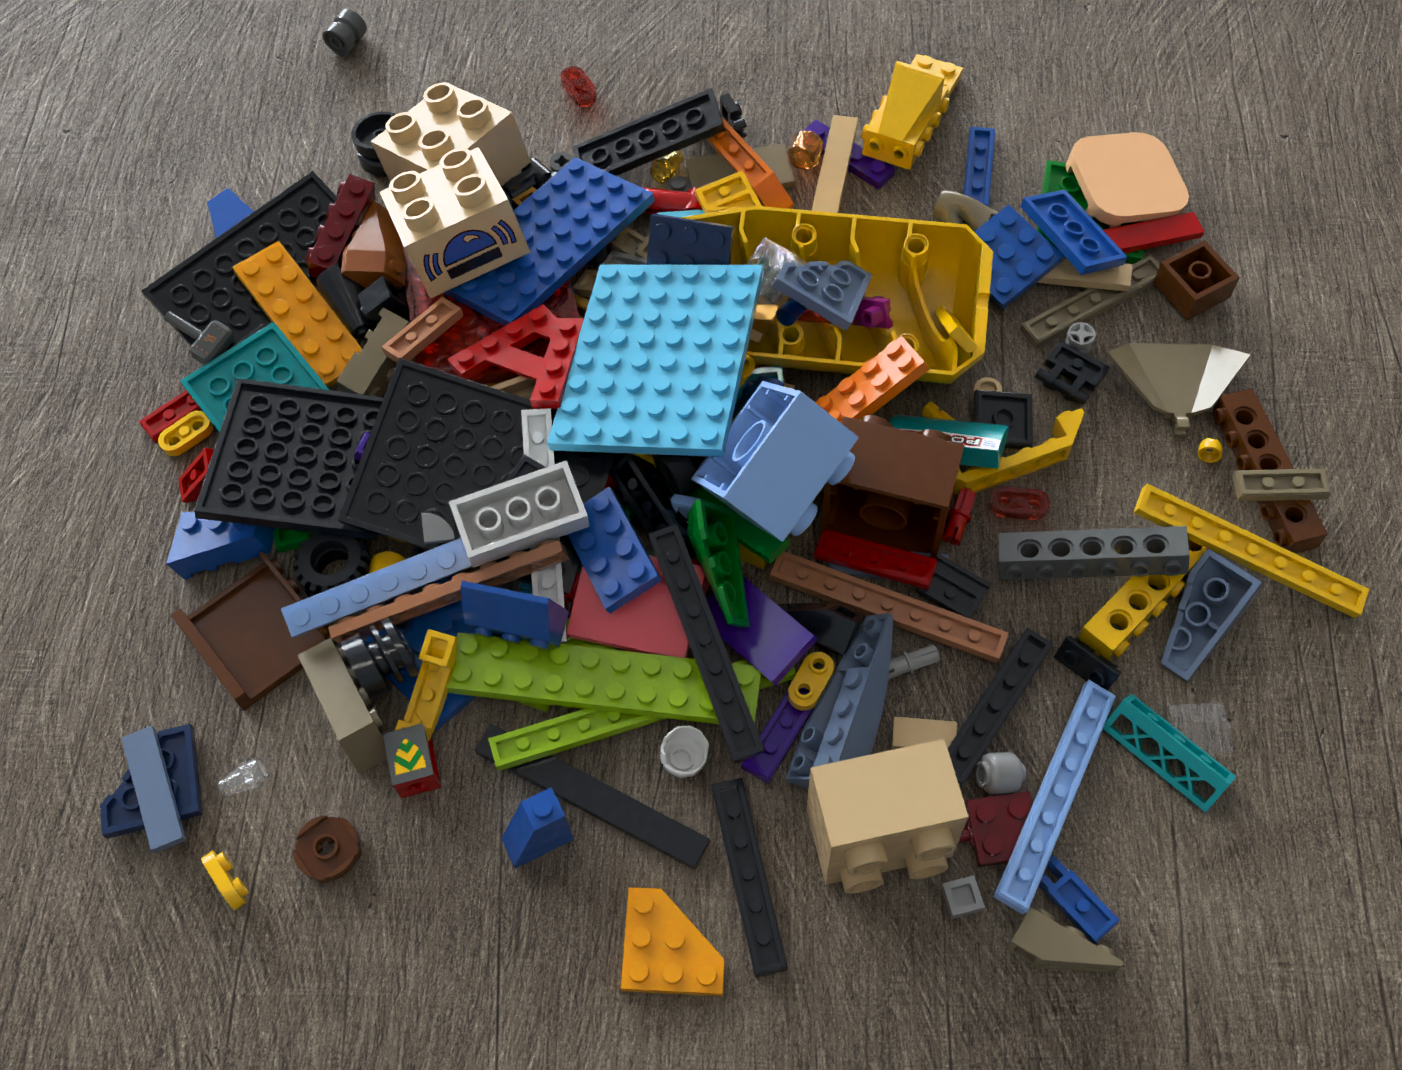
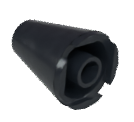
(342, 297)

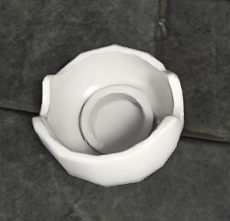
(684, 751)

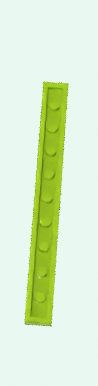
(573, 731)

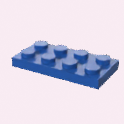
(1073, 232)
(613, 552)

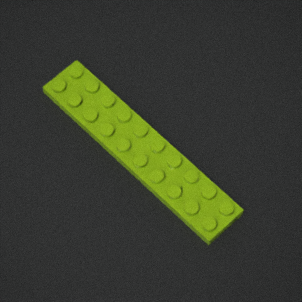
(590, 678)

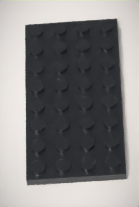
(205, 283)

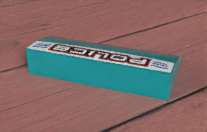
(982, 441)

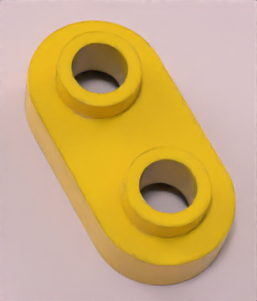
(185, 433)
(812, 679)
(231, 889)

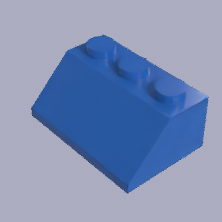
(513, 615)

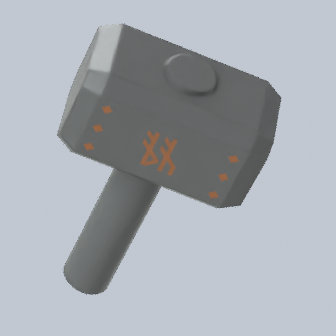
(208, 343)

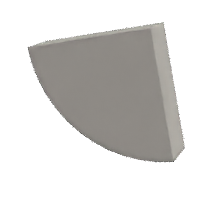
(436, 529)

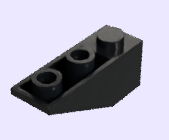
(828, 621)

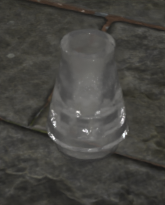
(244, 777)

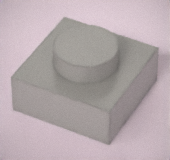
(962, 897)

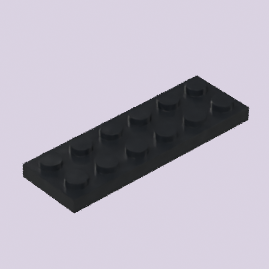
(654, 135)

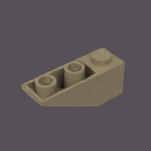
(1053, 946)

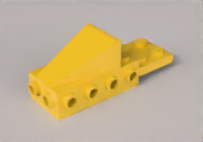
(910, 110)

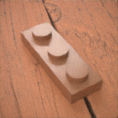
(422, 330)

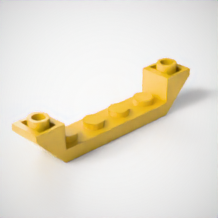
(1027, 459)

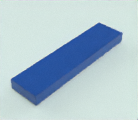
(979, 164)

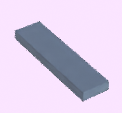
(153, 789)

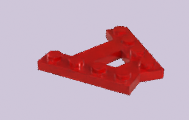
(504, 351)

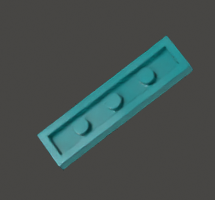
(1176, 743)

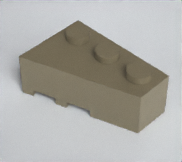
(371, 369)

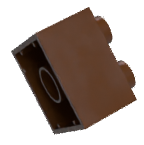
(896, 486)

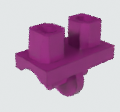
(873, 313)

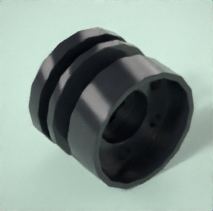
(379, 658)

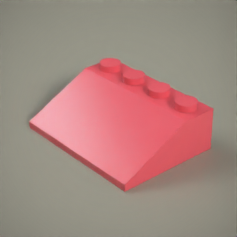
(641, 625)

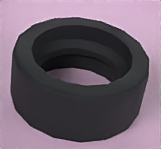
(677, 472)

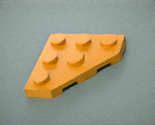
(666, 949)

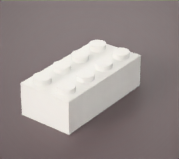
(519, 514)

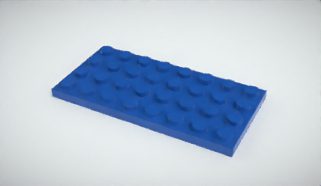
(564, 230)

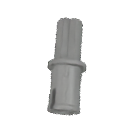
(913, 660)

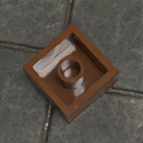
(1196, 280)

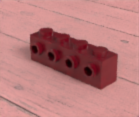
(342, 221)

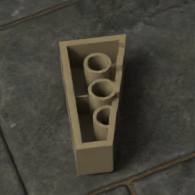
(345, 704)

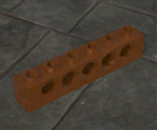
(1247, 427)

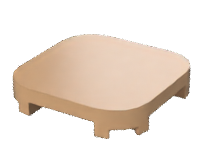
(1127, 178)

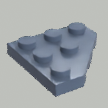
(825, 288)

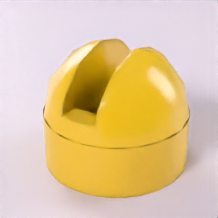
(1215, 454)

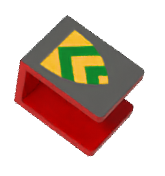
(411, 761)

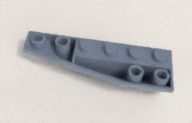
(851, 705)

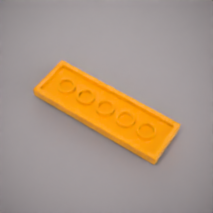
(298, 311)

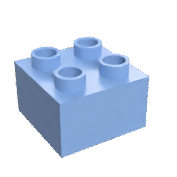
(778, 460)

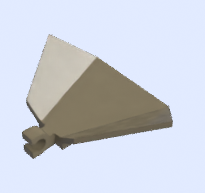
(1178, 377)

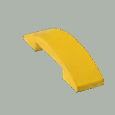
(430, 688)

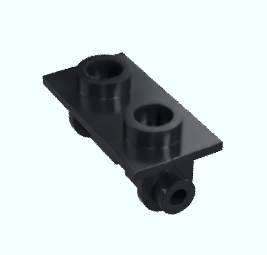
(1080, 660)

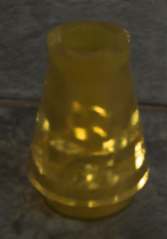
(666, 166)

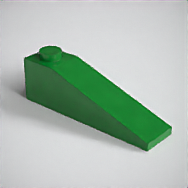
(717, 549)

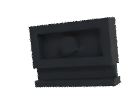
(955, 588)

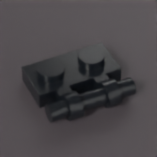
(1077, 367)

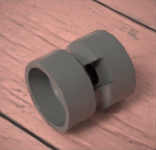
(344, 32)

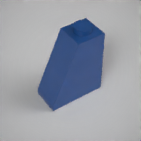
(226, 211)
(536, 828)

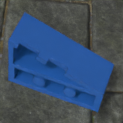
(210, 543)

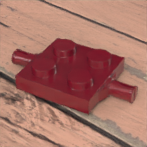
(995, 826)

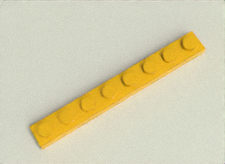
(1253, 551)

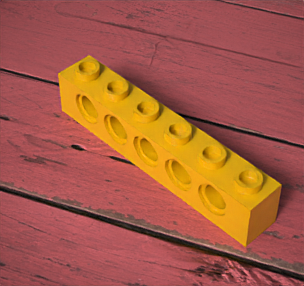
(1109, 641)

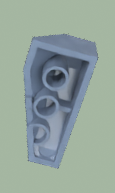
(1210, 607)

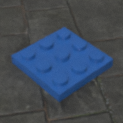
(1019, 255)

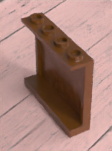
(246, 633)

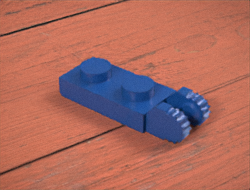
(1078, 902)

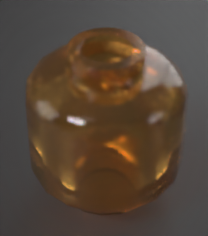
(805, 149)

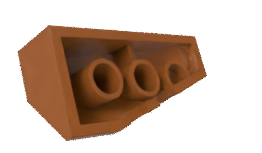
(375, 250)

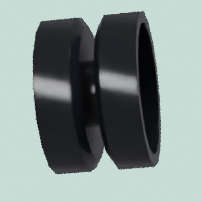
(363, 133)

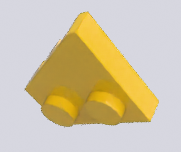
(727, 194)

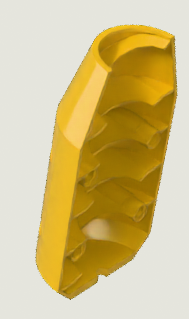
(910, 264)

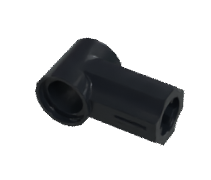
(533, 174)

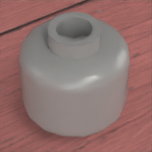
(1000, 773)

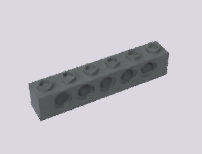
(1094, 553)

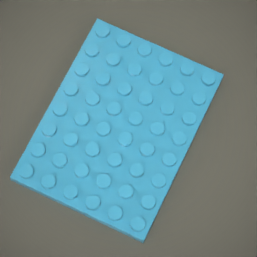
(659, 360)

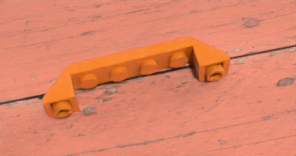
(760, 176)

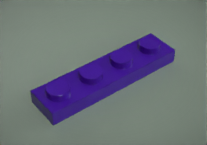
(867, 168)

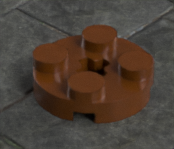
(336, 864)

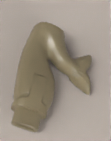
(954, 205)

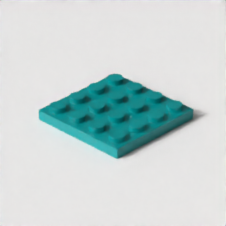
(261, 357)

